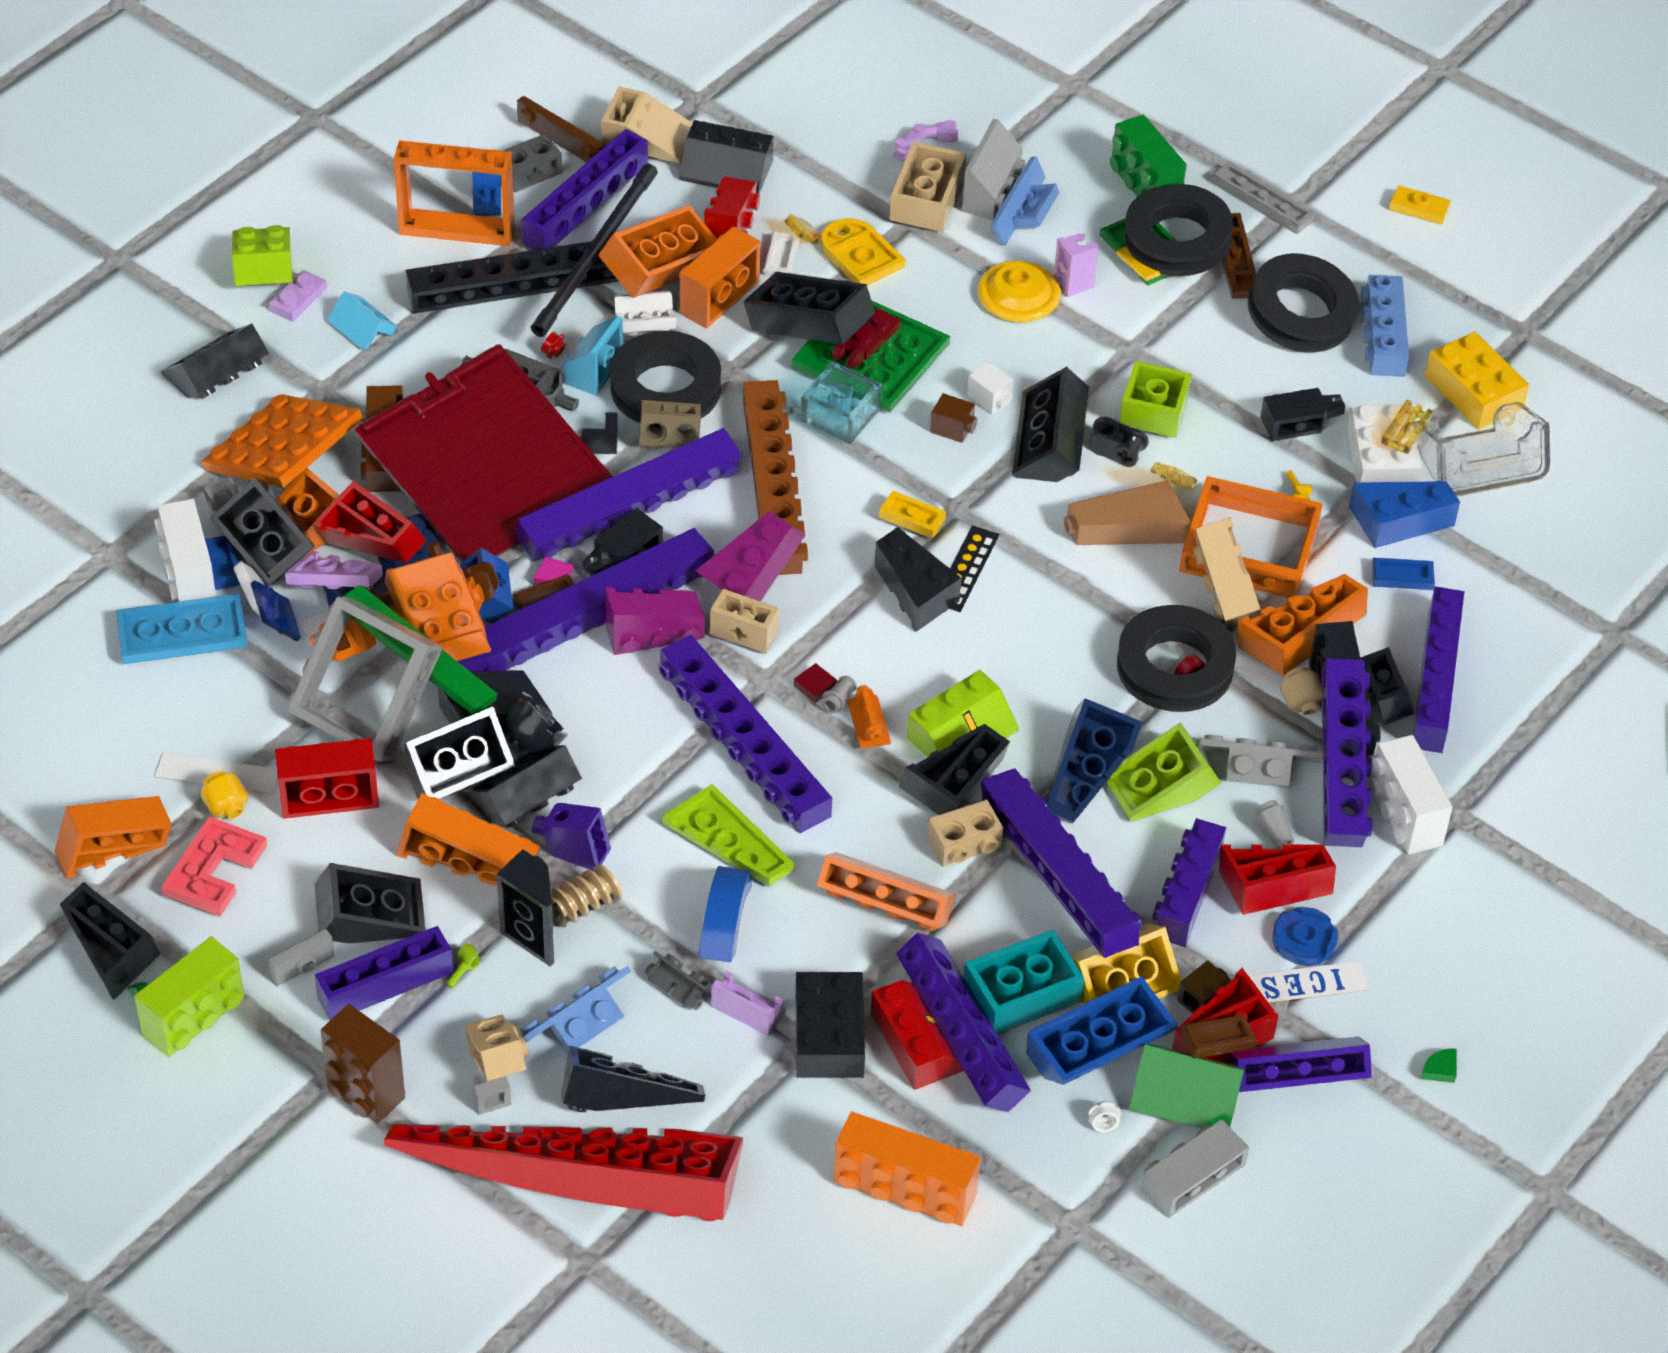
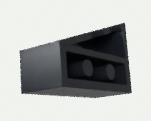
(916, 577)

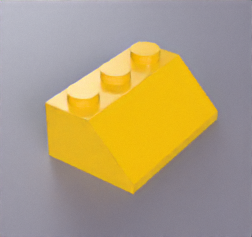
(1150, 959)

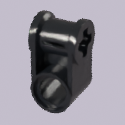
(1115, 441)

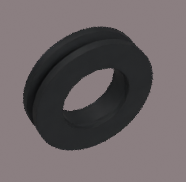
(1185, 202)
(1297, 331)
(664, 349)
(1168, 690)

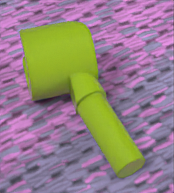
(470, 960)

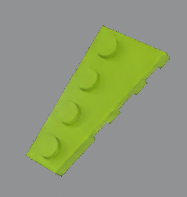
(727, 833)

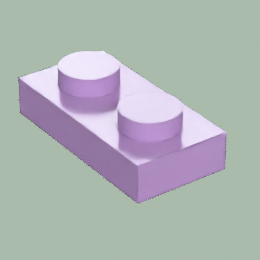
(297, 295)

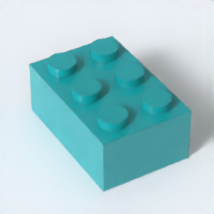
(1025, 981)

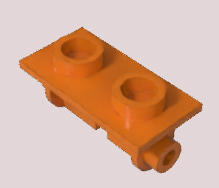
(868, 718)

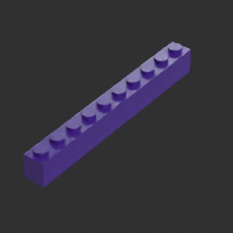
(583, 605)

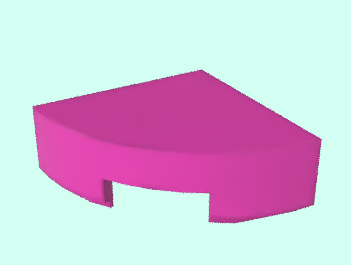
(552, 569)

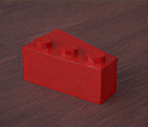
(732, 206)
(368, 526)
(1235, 999)

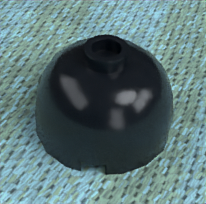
(532, 726)

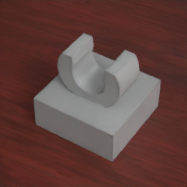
(491, 1094)

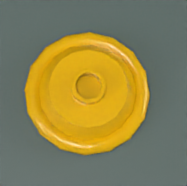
(1019, 291)

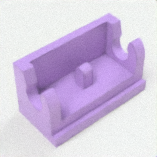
(1075, 264)
(746, 1005)

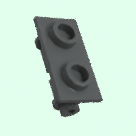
(689, 987)

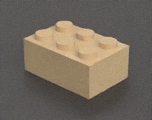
(927, 186)

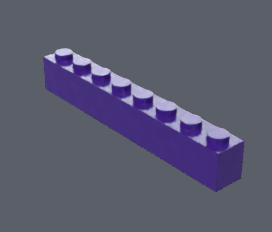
(641, 487)
(1062, 863)

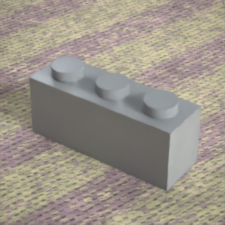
(1194, 1168)

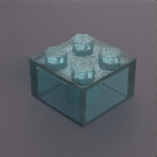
(841, 402)

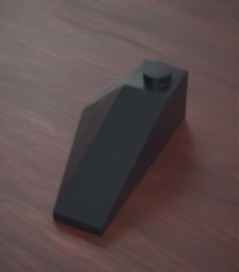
(601, 1085)

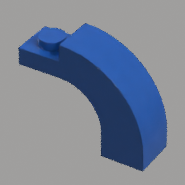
(724, 913)

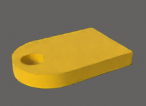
(861, 252)

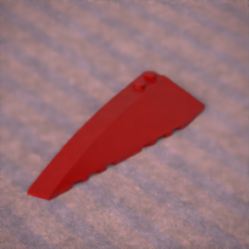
(666, 1174)

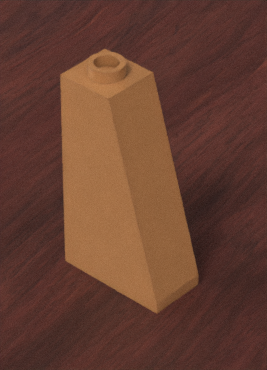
(1129, 517)

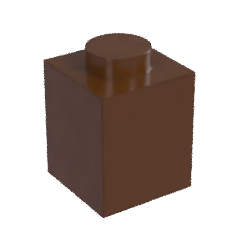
(953, 418)

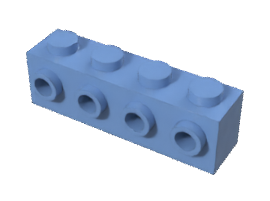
(1385, 326)

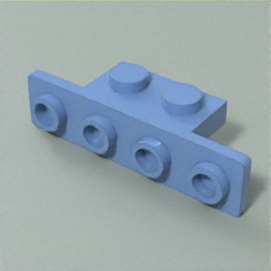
(1026, 202)
(583, 1018)

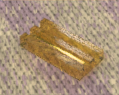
(1415, 412)
(1174, 475)

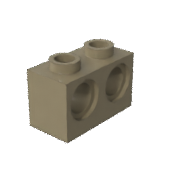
(670, 417)

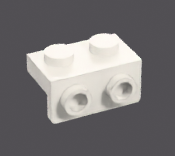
(646, 312)

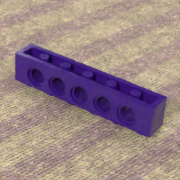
(584, 191)
(1339, 827)
(963, 1022)

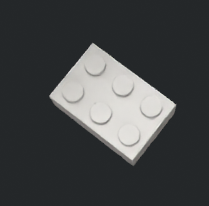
(1370, 457)
(185, 550)
(1410, 795)

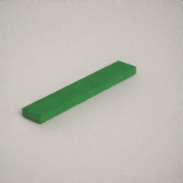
(447, 673)

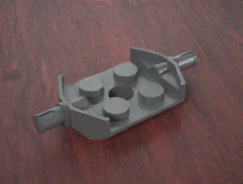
(545, 377)

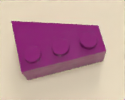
(754, 557)
(651, 620)

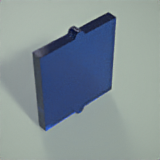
(275, 610)

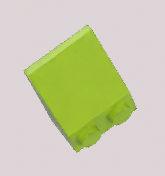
(1162, 775)

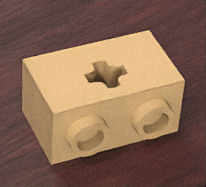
(744, 621)

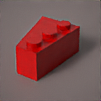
(1276, 877)

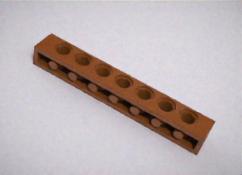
(770, 460)

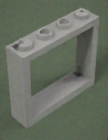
(408, 691)

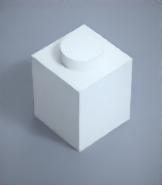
(990, 388)

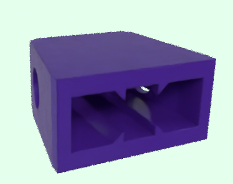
(574, 834)

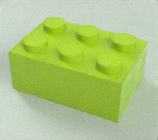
(189, 996)

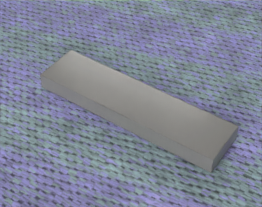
(1262, 197)

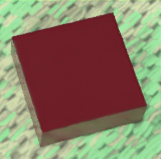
(814, 682)

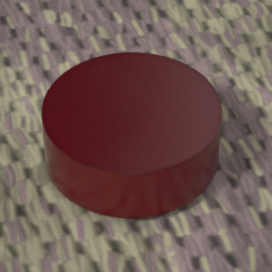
(1189, 665)

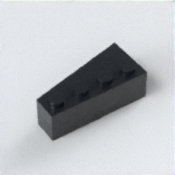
(1339, 642)

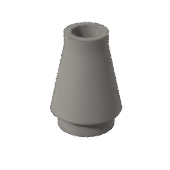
(1273, 822)

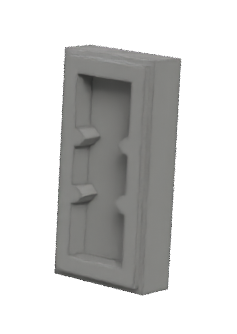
(301, 957)

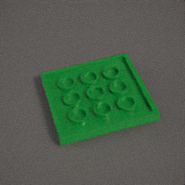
(894, 365)

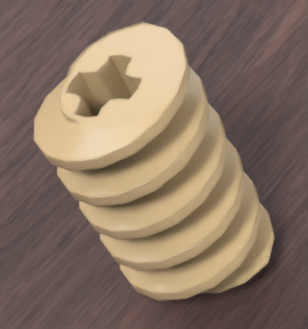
(584, 892)

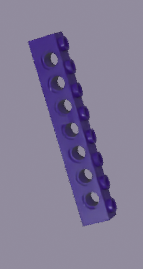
(745, 734)

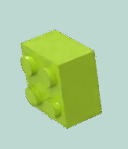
(262, 255)
(1155, 399)

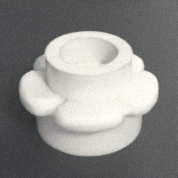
(1104, 1116)

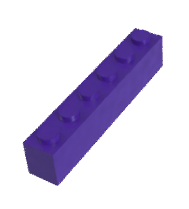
(1438, 669)

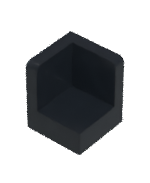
(603, 440)

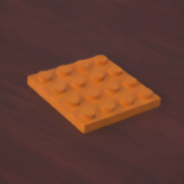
(282, 440)

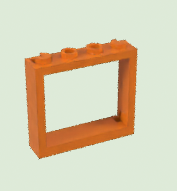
(448, 224)
(1264, 503)

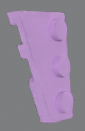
(332, 573)

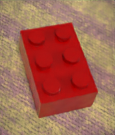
(327, 778)

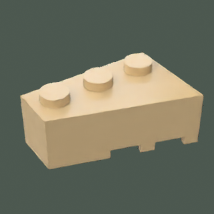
(1225, 572)

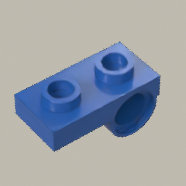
(486, 194)

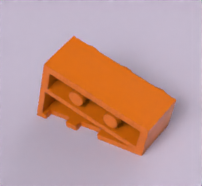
(109, 830)

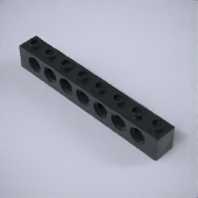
(499, 277)

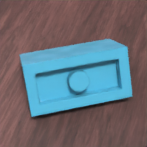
(359, 320)

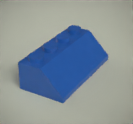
(1098, 1032)

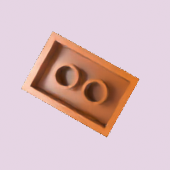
(719, 277)

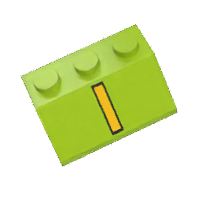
(959, 711)

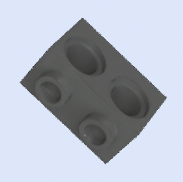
(534, 162)

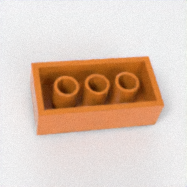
(656, 250)
(906, 1168)

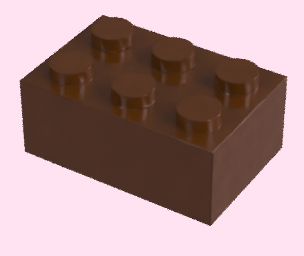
(363, 1064)

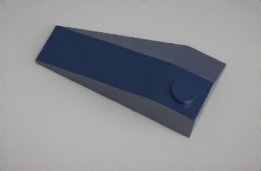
(1089, 756)

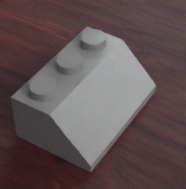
(992, 172)

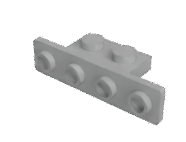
(1259, 763)

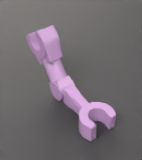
(942, 130)

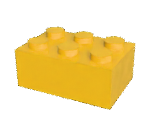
(1475, 378)

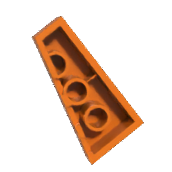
(1285, 634)

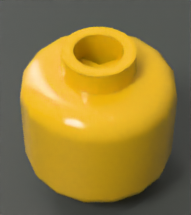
(224, 795)

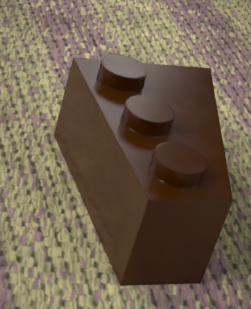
(378, 399)

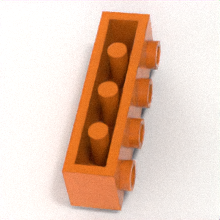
(886, 890)

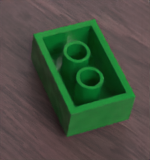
(1144, 156)

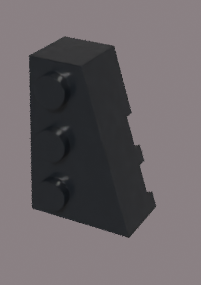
(955, 773)
(110, 938)

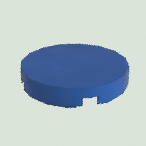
(1305, 936)

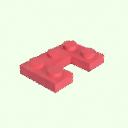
(192, 876)

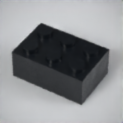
(829, 1025)

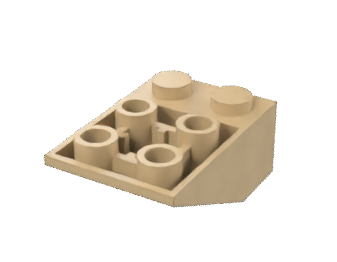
(649, 119)

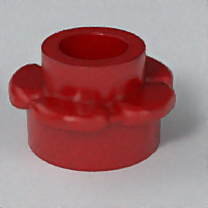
(553, 345)

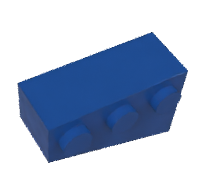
(1403, 509)

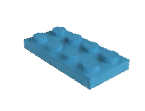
(181, 628)

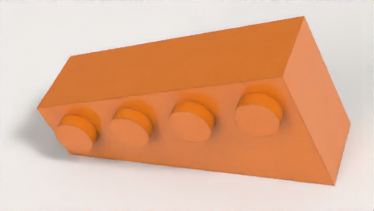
(459, 840)

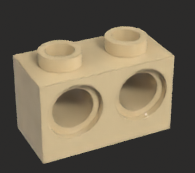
(965, 833)
(496, 1047)

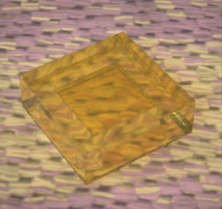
(802, 229)

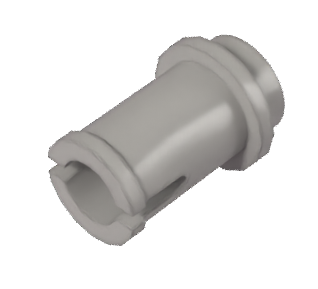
(834, 699)

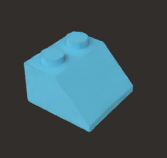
(591, 361)

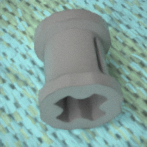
(210, 493)

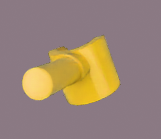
(1299, 490)

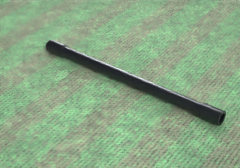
(549, 314)

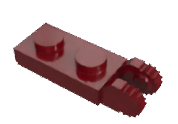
(868, 338)

